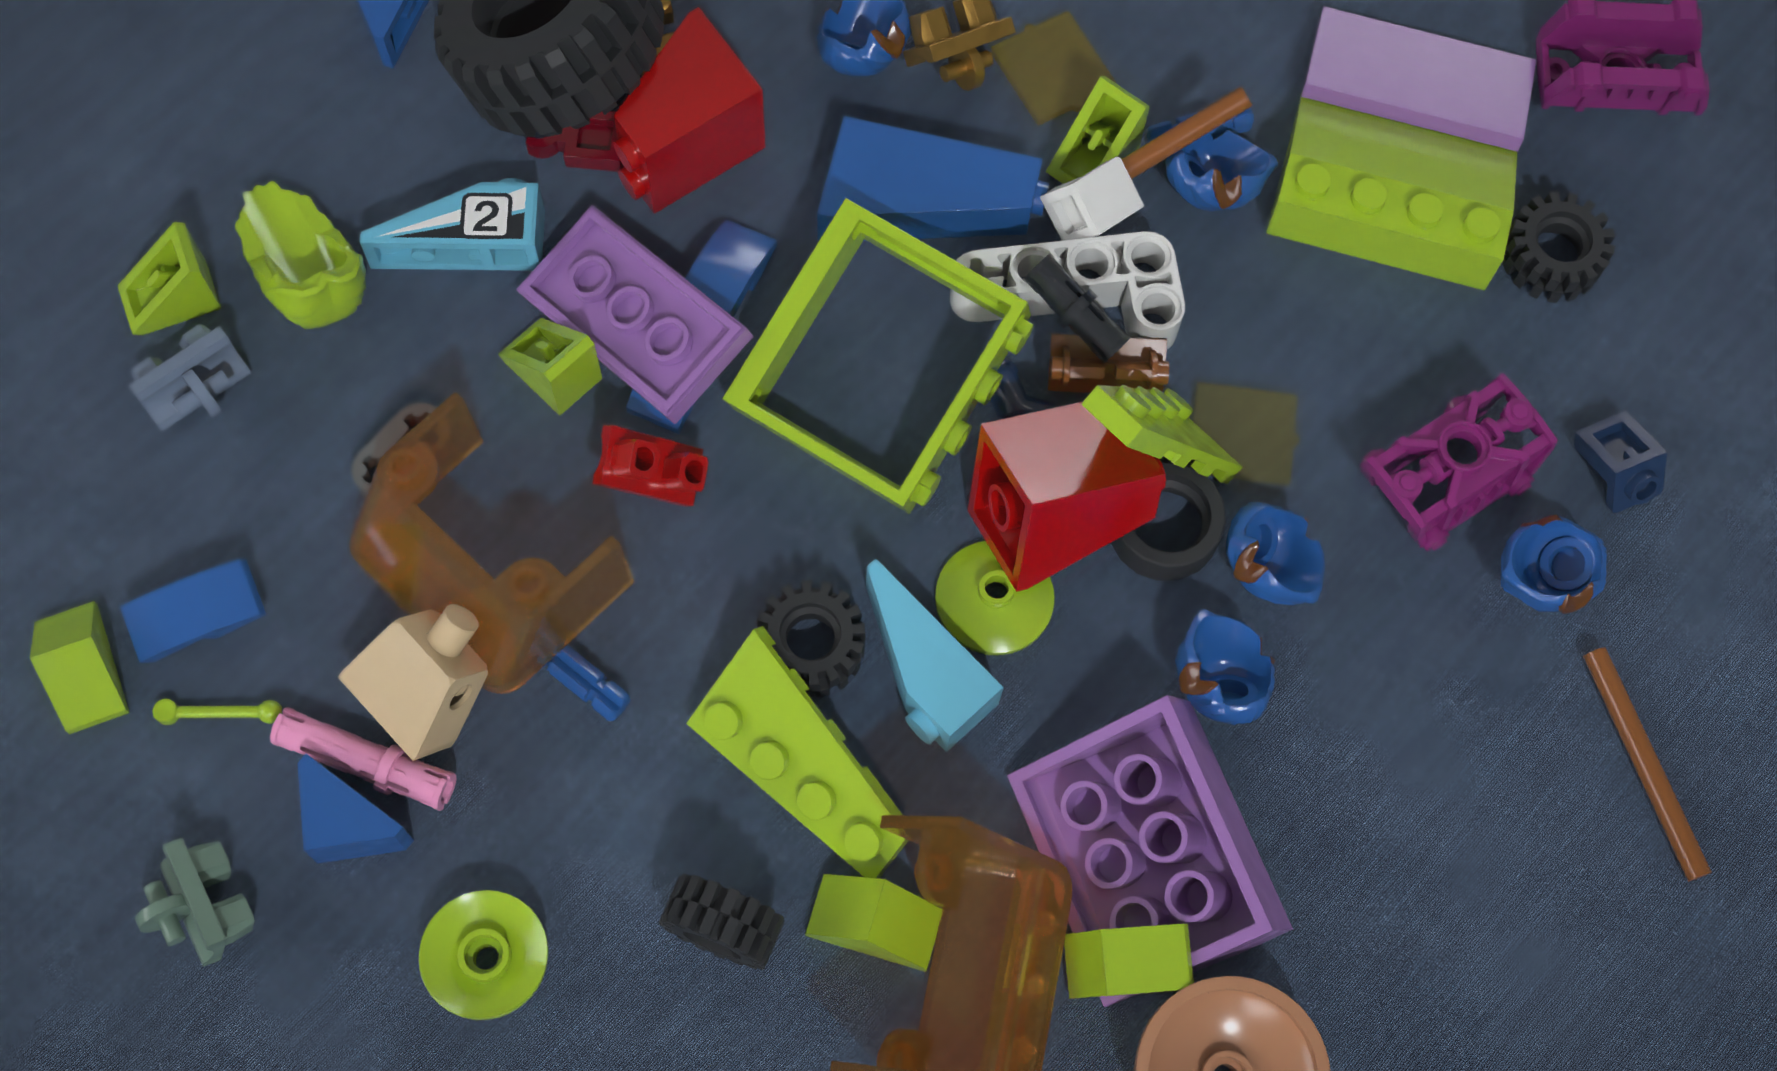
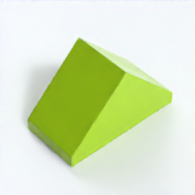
(1105, 128)
(168, 284)
(554, 363)
(78, 667)
(875, 919)
(1128, 960)

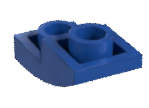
(192, 610)

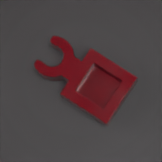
(582, 147)

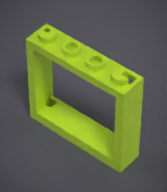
(802, 306)

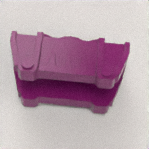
(1627, 38)
(1471, 485)

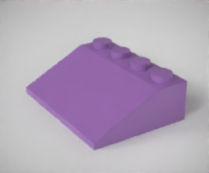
(1152, 834)

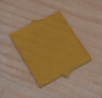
(1050, 67)
(1251, 428)

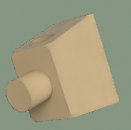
(420, 678)

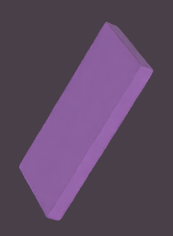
(1420, 78)
(637, 312)

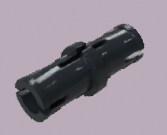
(1076, 308)

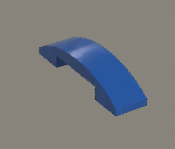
(724, 273)

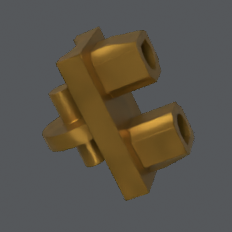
(936, 42)

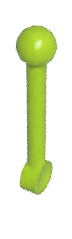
(169, 712)

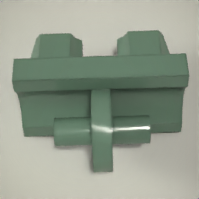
(207, 924)

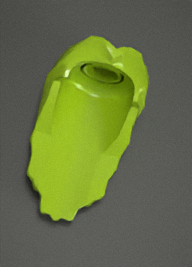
(299, 257)

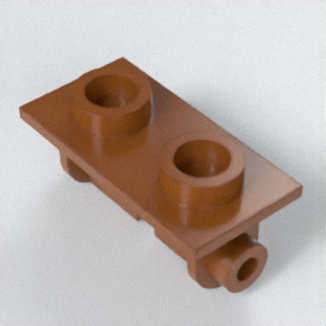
(1135, 364)

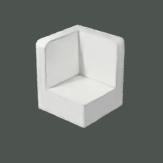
(1092, 201)

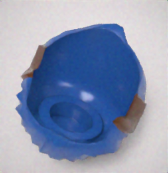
(863, 35)
(1220, 171)
(1275, 555)
(1554, 565)
(1224, 669)

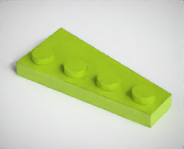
(1160, 427)
(789, 749)

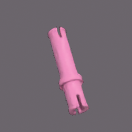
(382, 766)

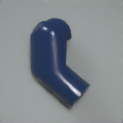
(1011, 397)

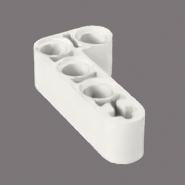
(1111, 258)

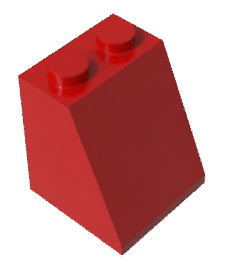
(688, 117)
(1057, 490)

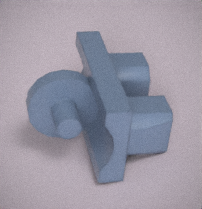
(189, 378)

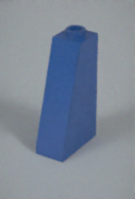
(931, 183)

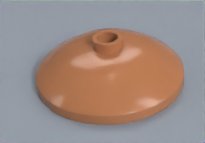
(1230, 1025)

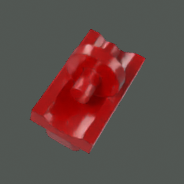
(650, 466)

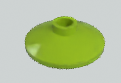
(986, 622)
(457, 937)

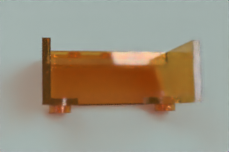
(521, 613)
(991, 954)

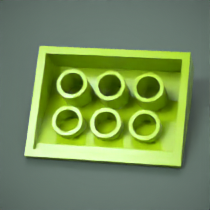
(1395, 194)

